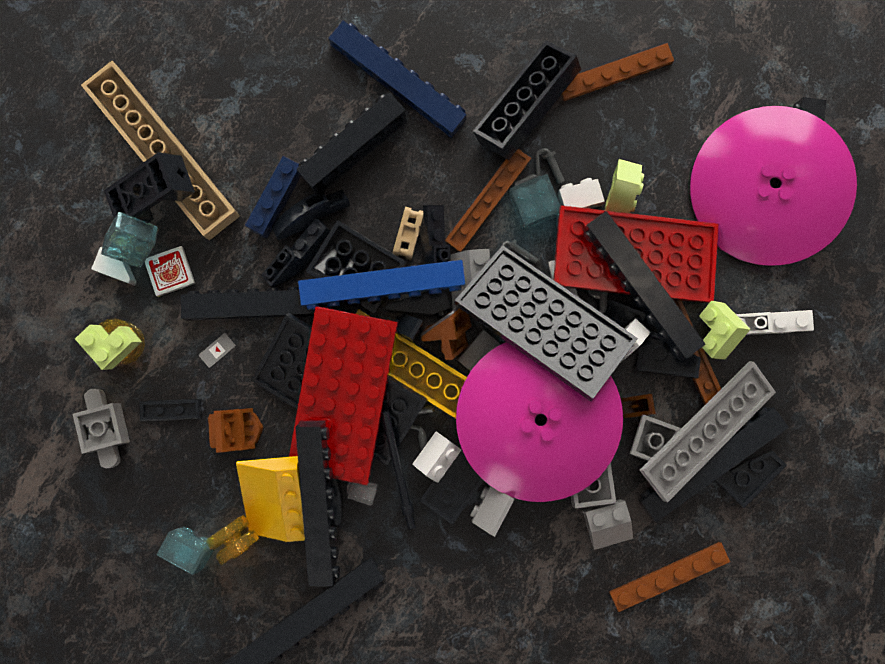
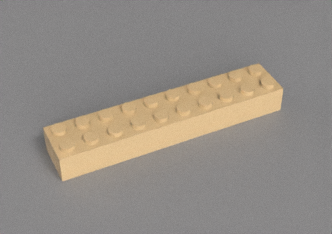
(149, 135)

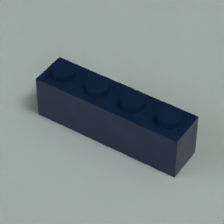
(274, 197)

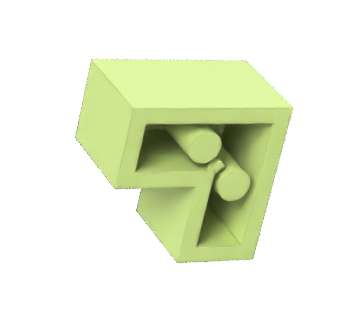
(625, 186)
(725, 332)
(105, 348)

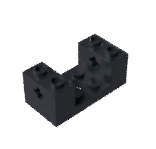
(148, 184)

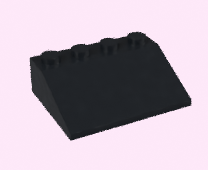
(352, 253)

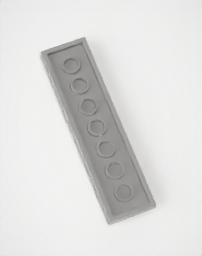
(707, 431)

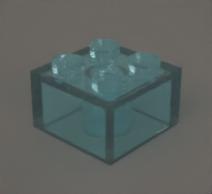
(534, 201)
(129, 240)
(185, 550)

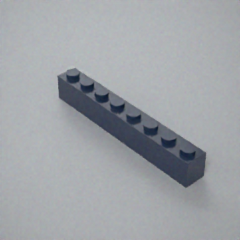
(397, 78)

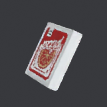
(169, 271)

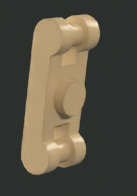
(408, 233)

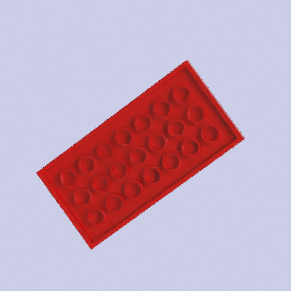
(675, 250)
(346, 387)

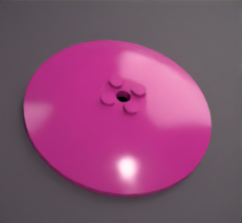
(769, 223)
(515, 453)

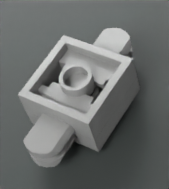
(101, 428)

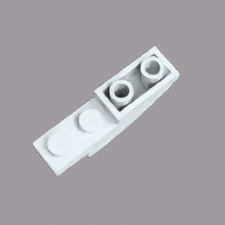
(778, 322)

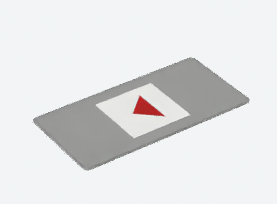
(217, 350)

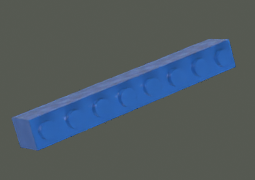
(382, 283)

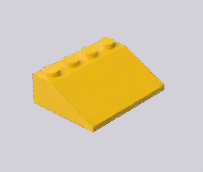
(272, 497)

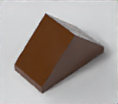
(638, 405)

